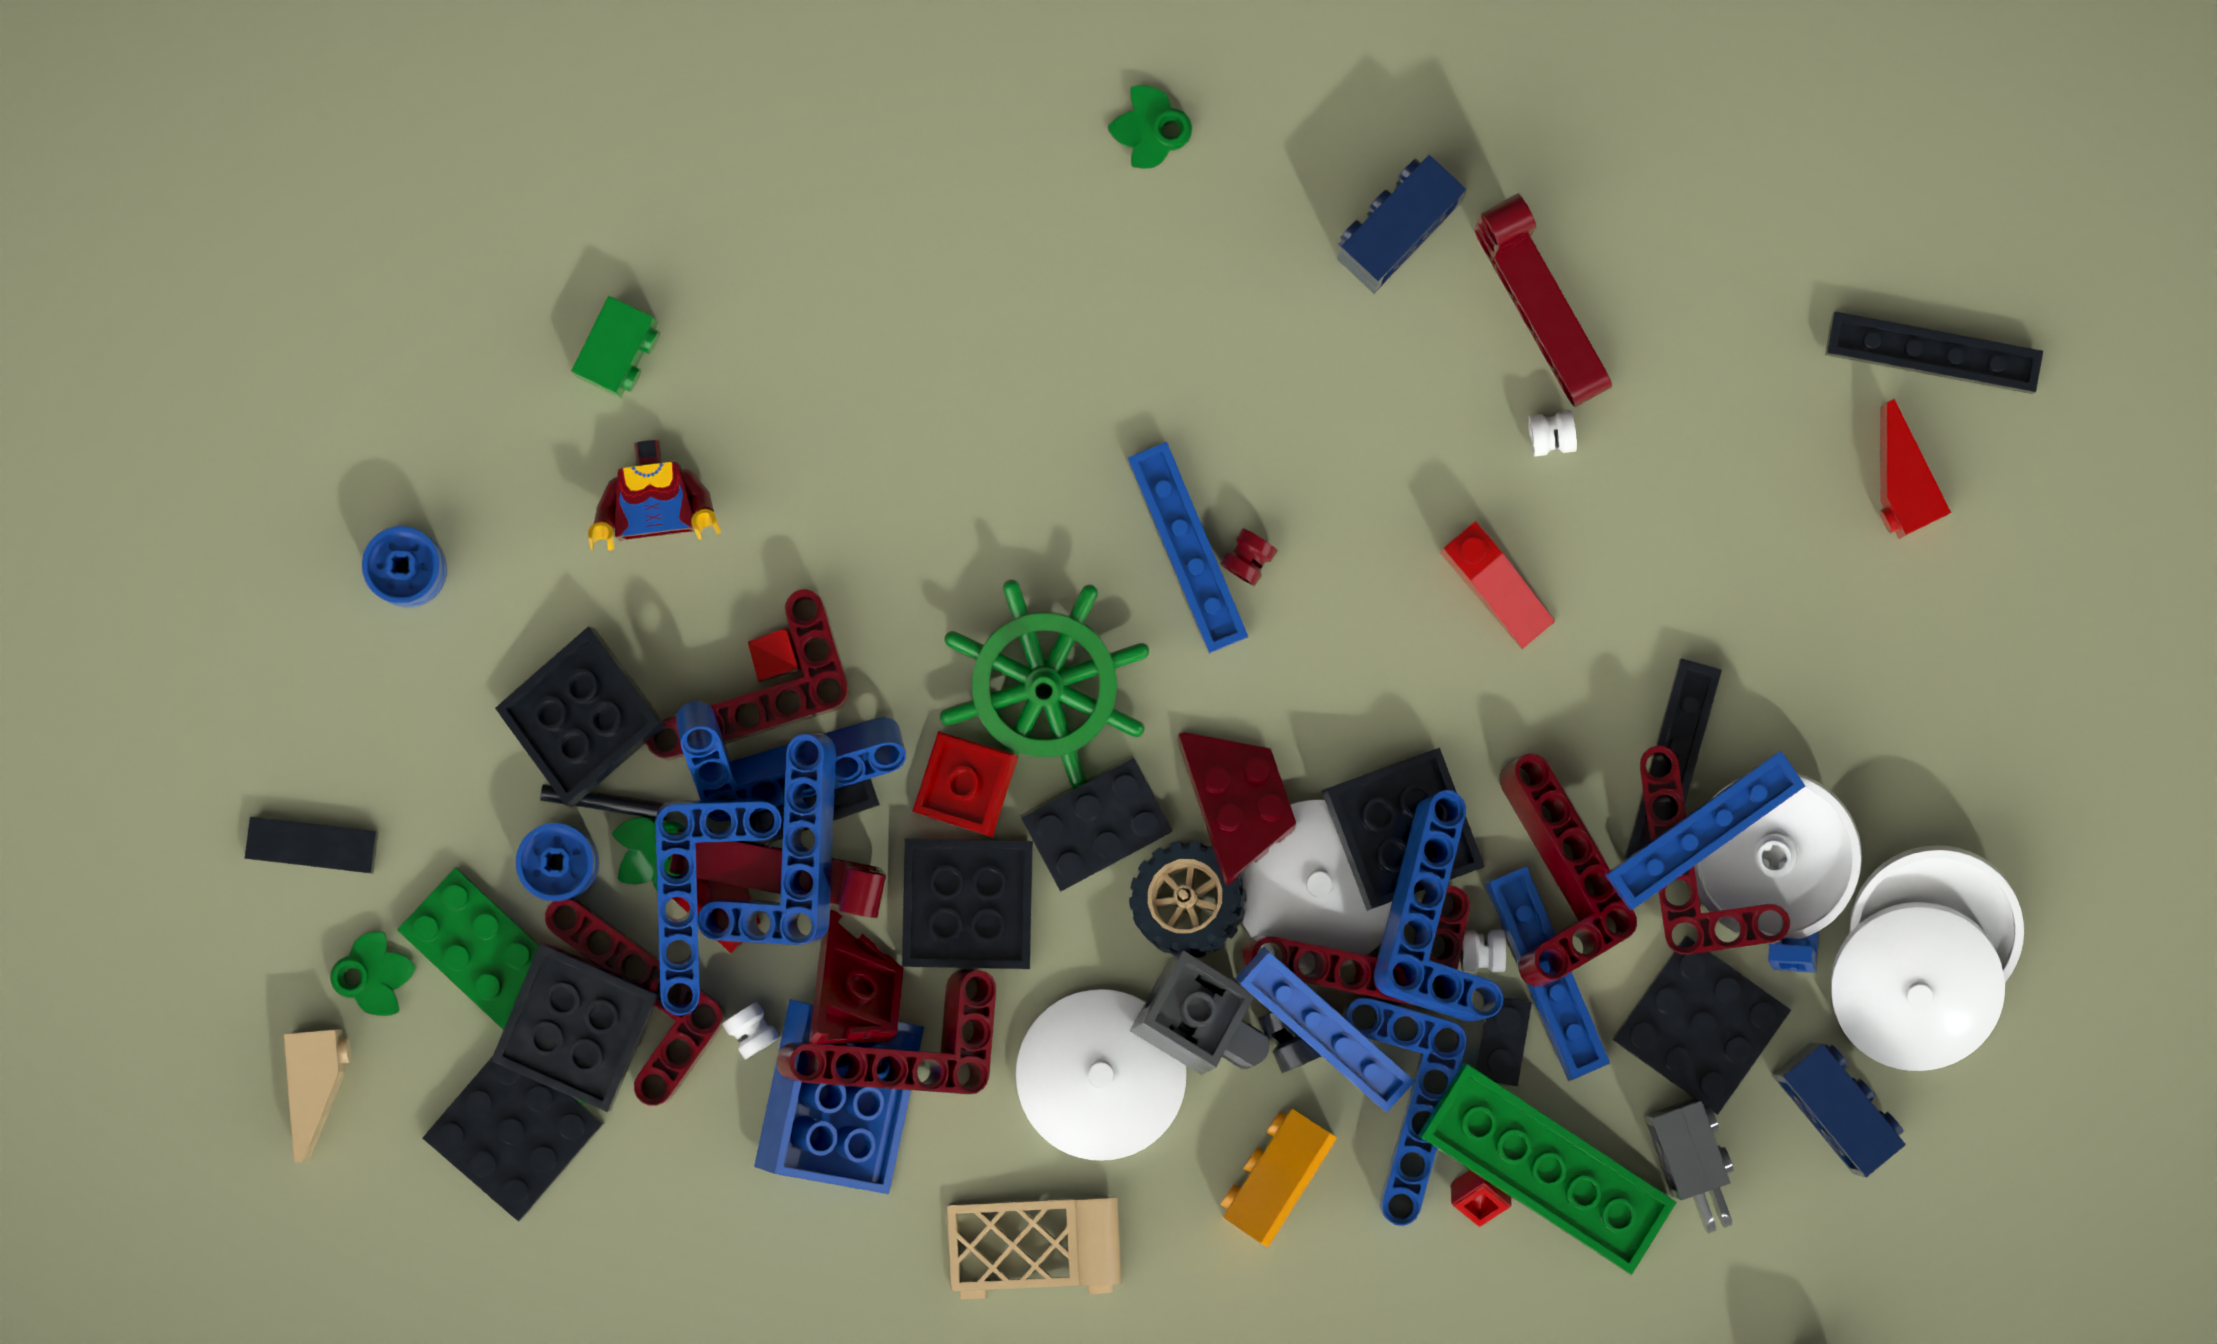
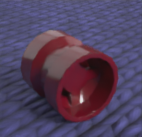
(1248, 557)

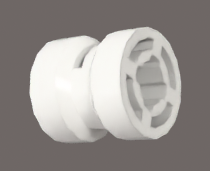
(1542, 433)
(1484, 951)
(751, 1030)

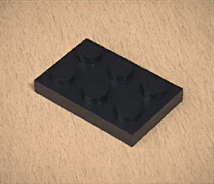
(1096, 823)

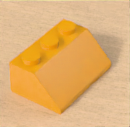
(1277, 1176)

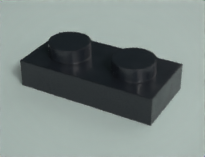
(1504, 1042)

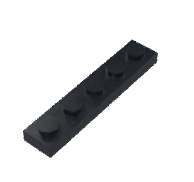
(1934, 352)
(1683, 733)

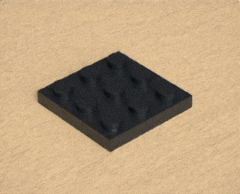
(580, 716)
(1376, 818)
(967, 904)
(1701, 1025)
(575, 1026)
(512, 1136)

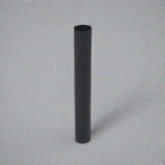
(608, 803)

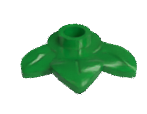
(1144, 127)
(640, 860)
(379, 974)

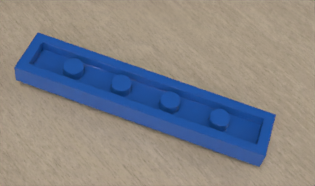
(1187, 547)
(1705, 830)
(1559, 1001)
(1325, 1029)

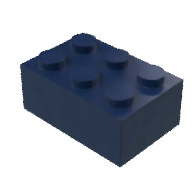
(1399, 222)
(1840, 1108)

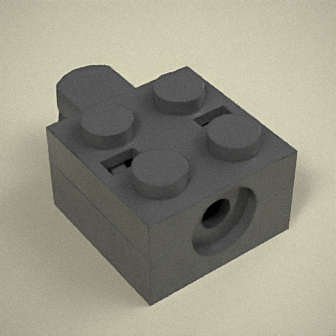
(1199, 1017)
(1691, 1157)

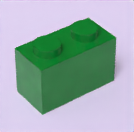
(616, 347)

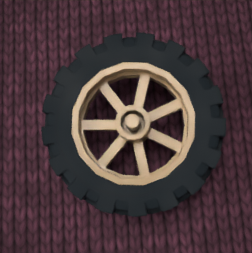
(1159, 870)

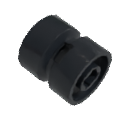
(1290, 1048)

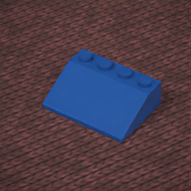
(834, 1130)

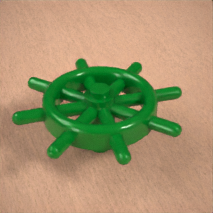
(1045, 681)

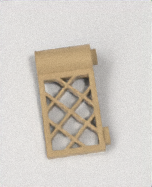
(1091, 1245)

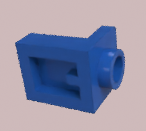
(1795, 954)

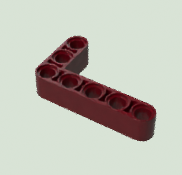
(1507, 241)
(767, 699)
(1567, 873)
(854, 885)
(1690, 911)
(614, 960)
(1329, 960)
(905, 1063)

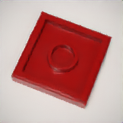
(965, 783)

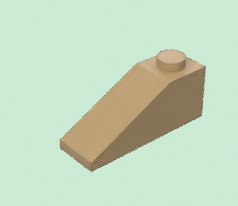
(313, 1076)

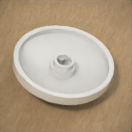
(1793, 857)
(1953, 880)
(1309, 892)
(1917, 986)
(1095, 1082)

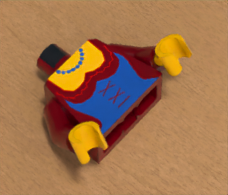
(652, 501)

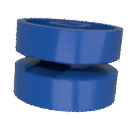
(383, 570)
(535, 862)

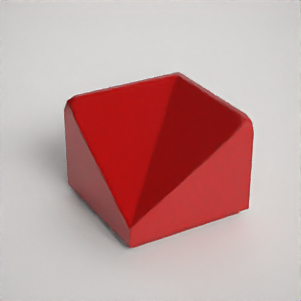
(773, 655)
(1478, 1198)

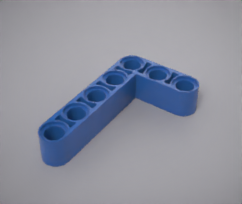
(861, 754)
(795, 858)
(685, 885)
(1425, 918)
(1418, 1099)

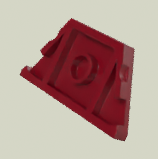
(1238, 799)
(854, 990)

